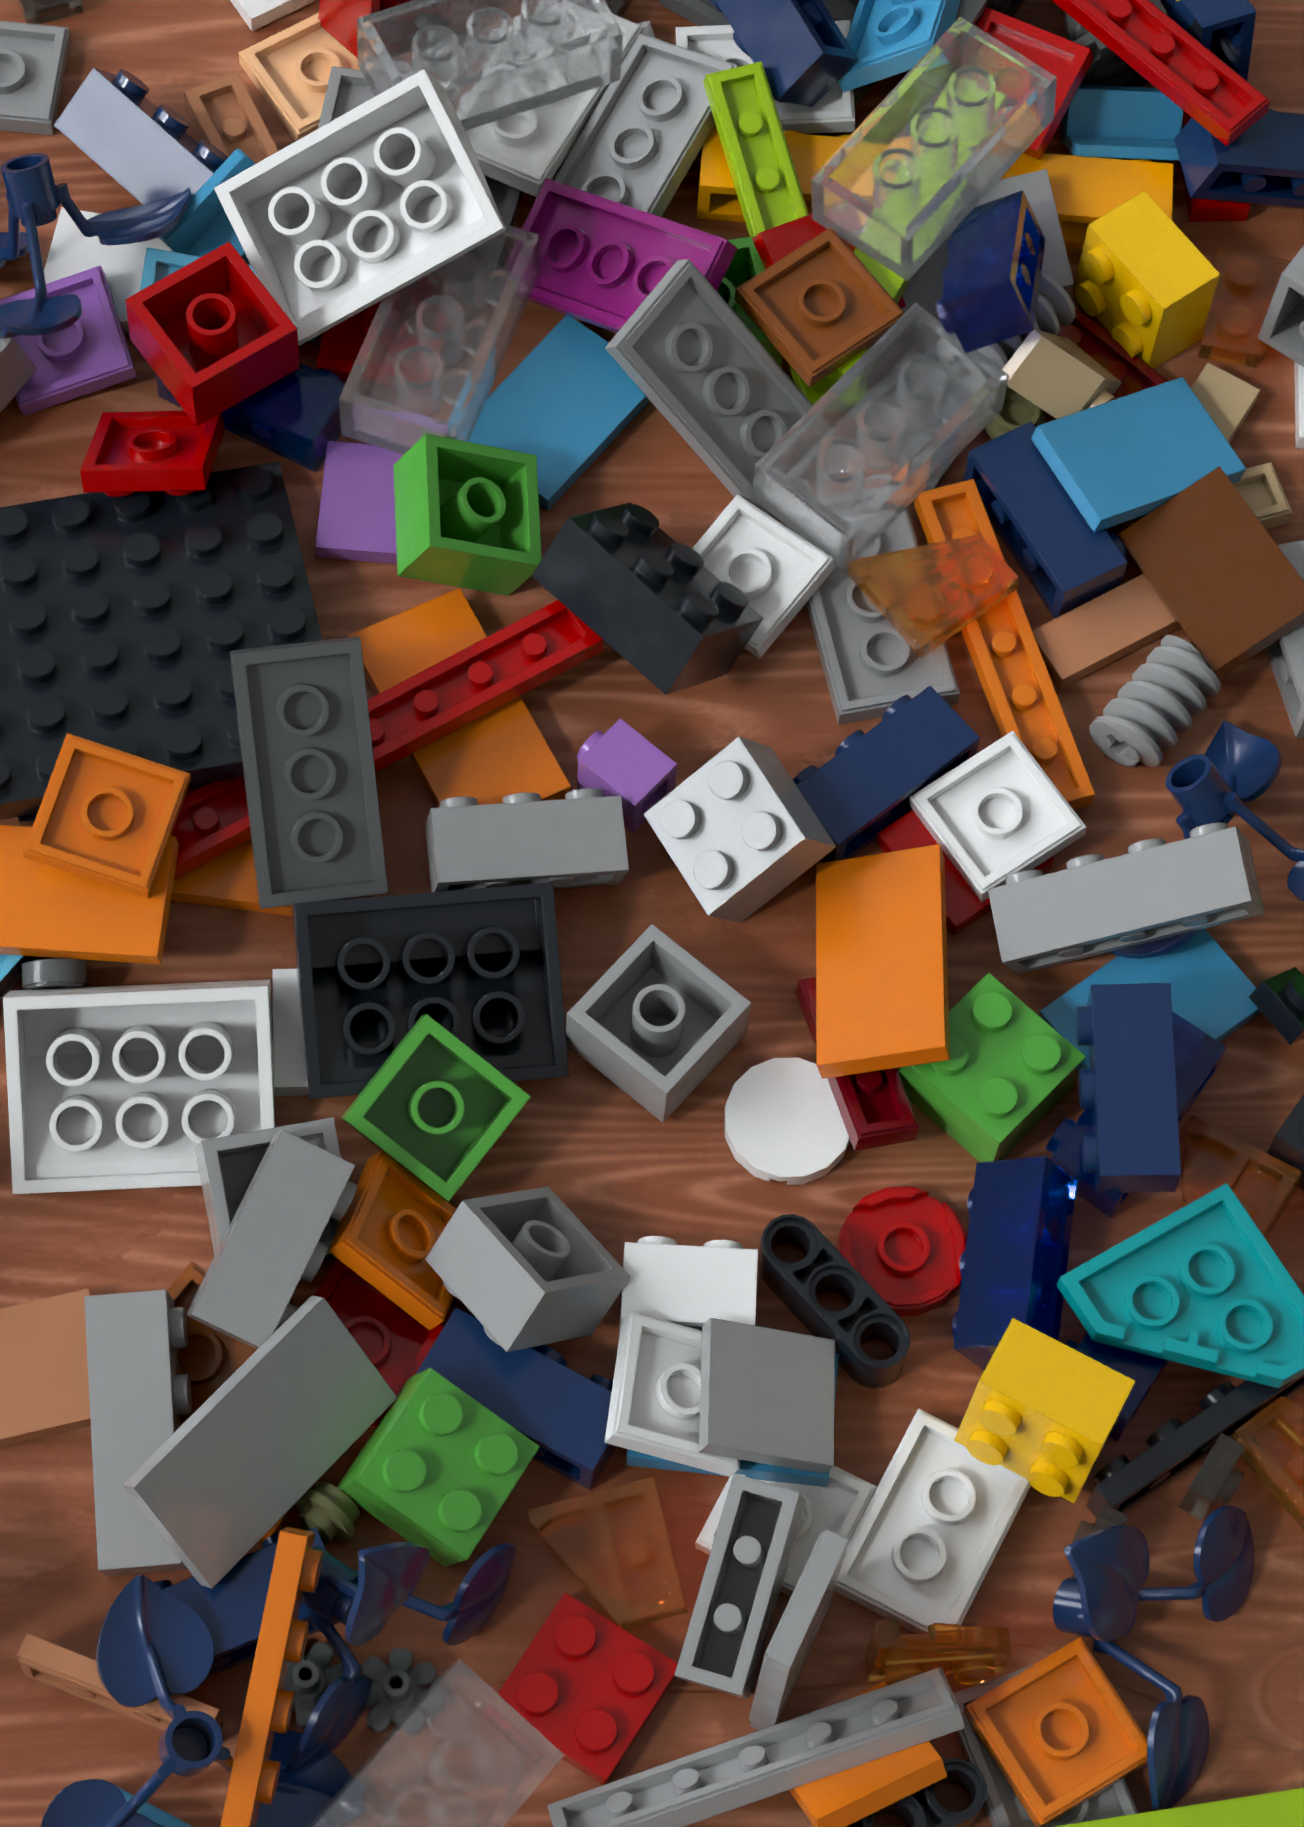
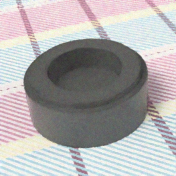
(54, 974)

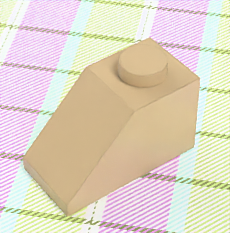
(1058, 375)

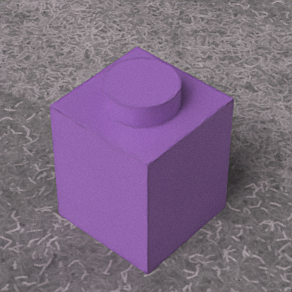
(627, 767)

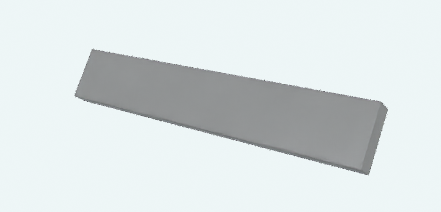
(771, 1759)

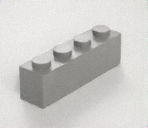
(1126, 898)
(132, 1413)

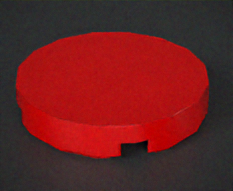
(905, 1248)

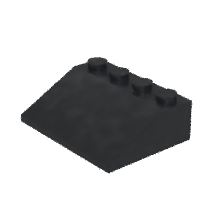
(464, 957)

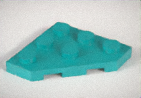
(1196, 1294)

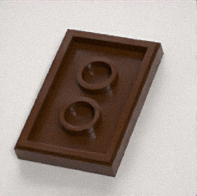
(1217, 572)

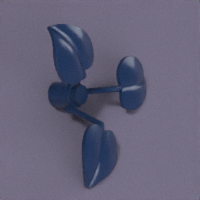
(34, 201)
(1212, 790)
(364, 1604)
(1102, 1605)
(163, 1648)

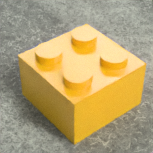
(1145, 281)
(1043, 1411)

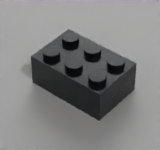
(648, 596)

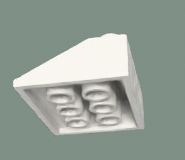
(362, 206)
(131, 1079)

